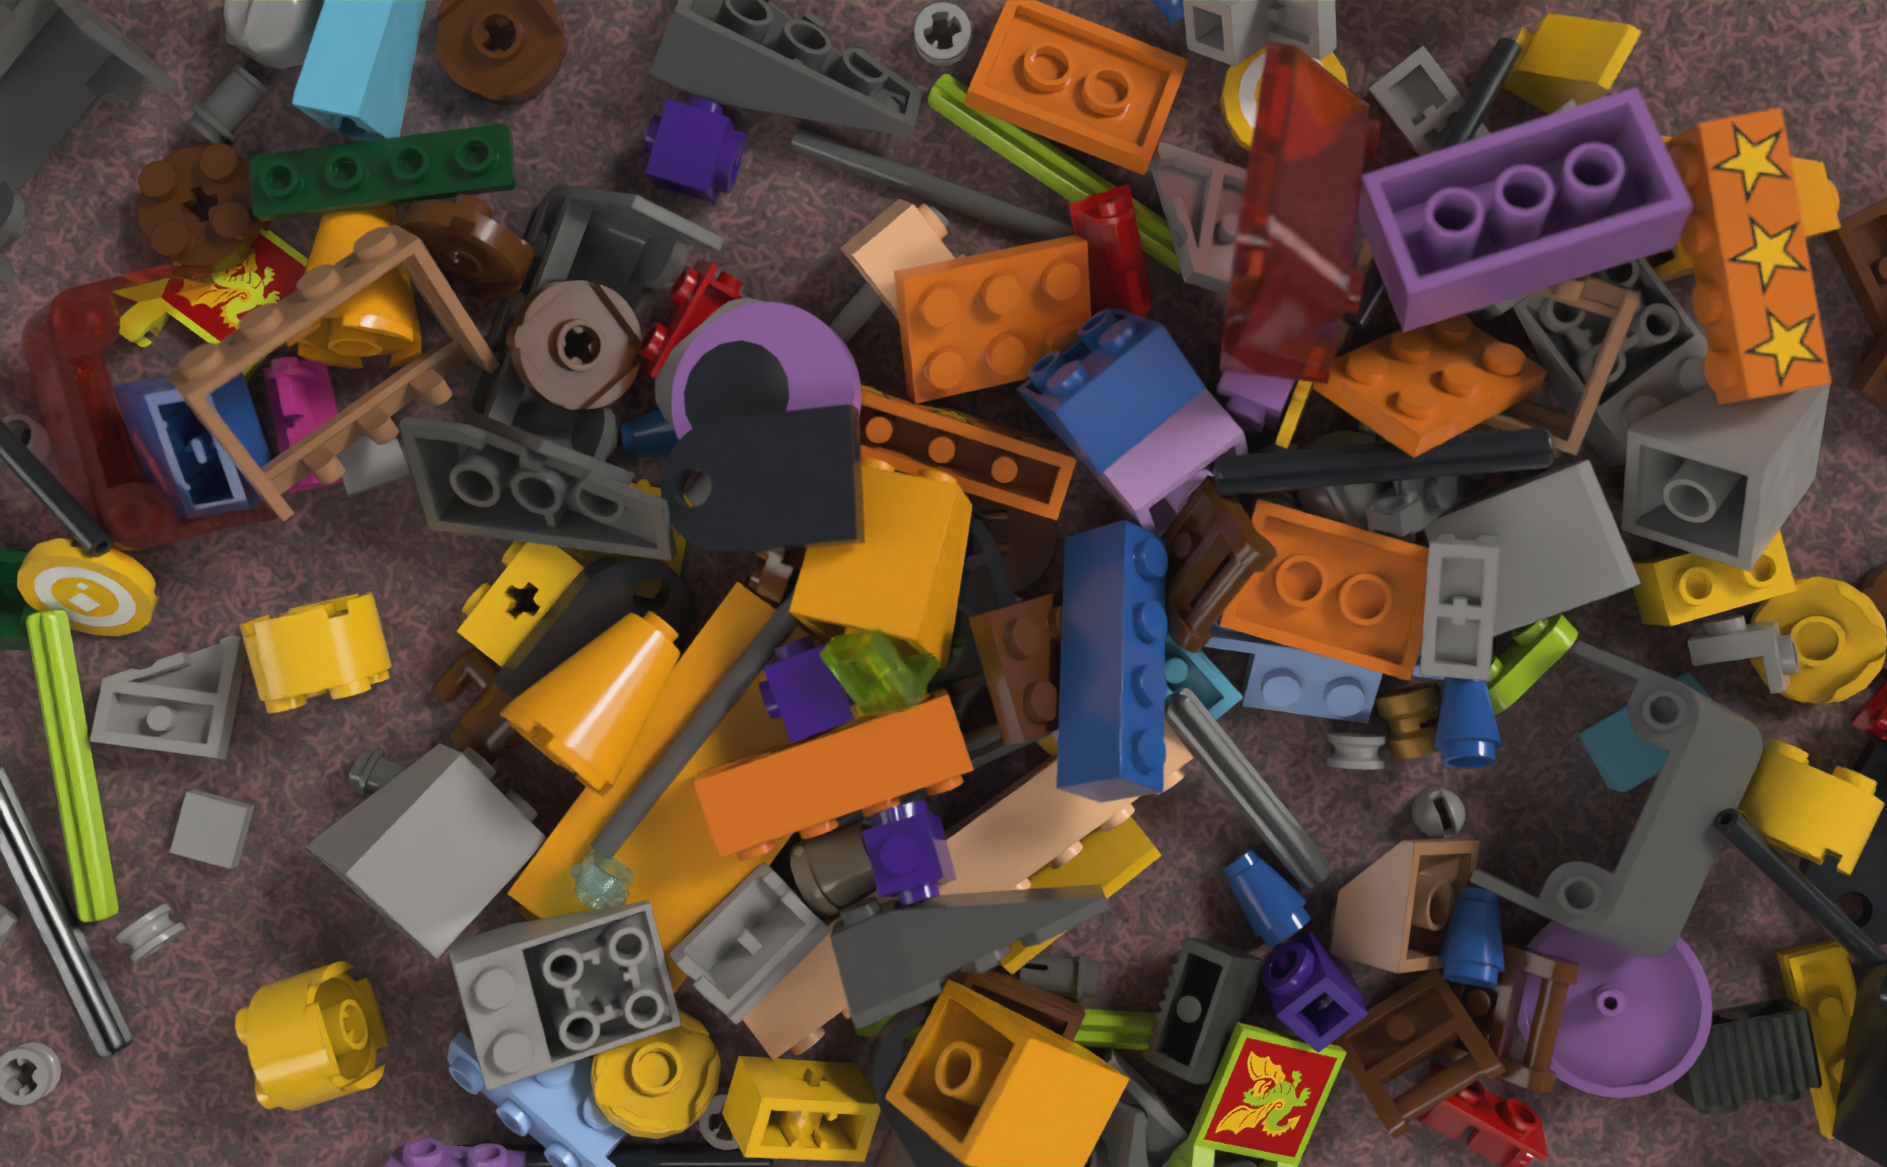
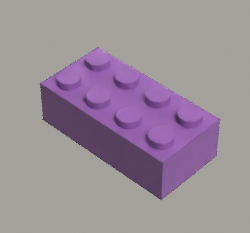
(1522, 209)

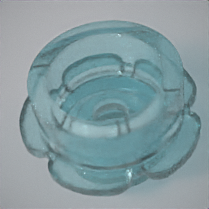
(601, 881)

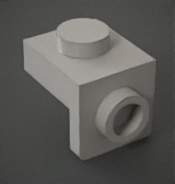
(1732, 639)

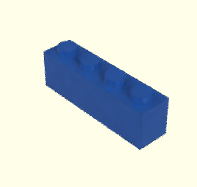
(1113, 664)

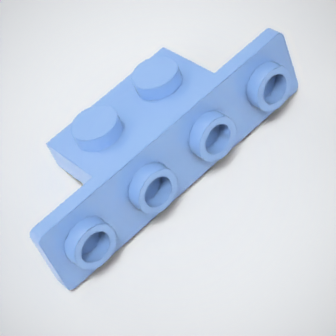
(1302, 681)
(550, 1106)

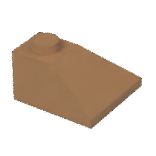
(1403, 905)

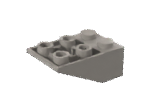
(1654, 366)
(562, 989)

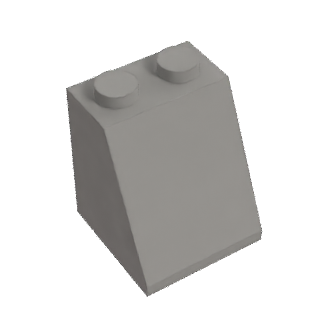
(1722, 473)
(1553, 543)
(432, 845)

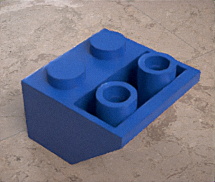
(1110, 386)
(181, 452)

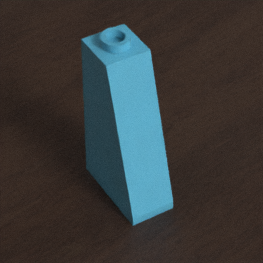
(360, 66)

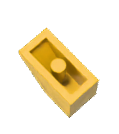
(1568, 60)

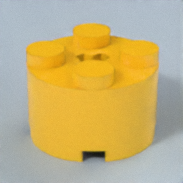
(315, 649)
(1809, 808)
(313, 1037)

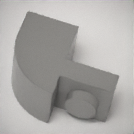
(1240, 28)

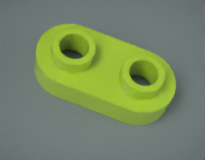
(1528, 658)

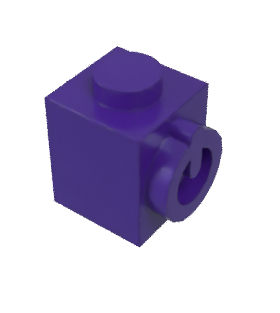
(694, 149)
(805, 690)
(908, 853)
(1312, 991)

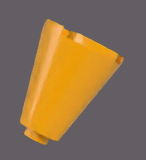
(375, 319)
(598, 699)

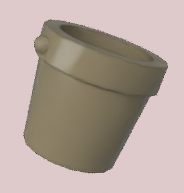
(833, 869)

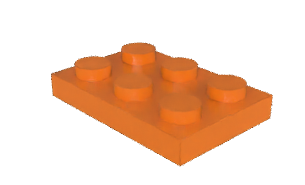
(1076, 83)
(990, 315)
(1431, 382)
(1335, 592)

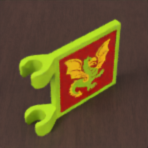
(1262, 1099)

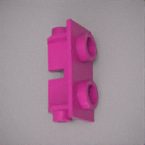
(300, 402)

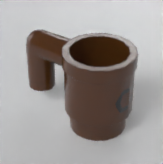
(480, 724)

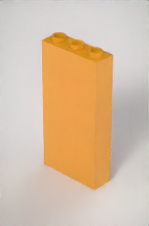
(672, 845)

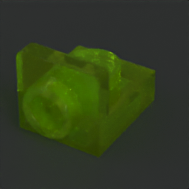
(875, 672)

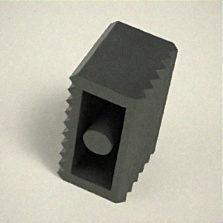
(1205, 1001)
(1752, 1054)

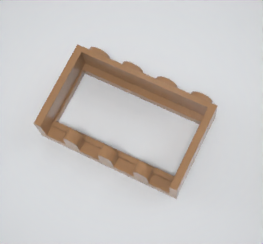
(1582, 292)
(370, 415)

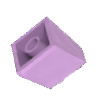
(1171, 463)

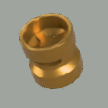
(1411, 718)

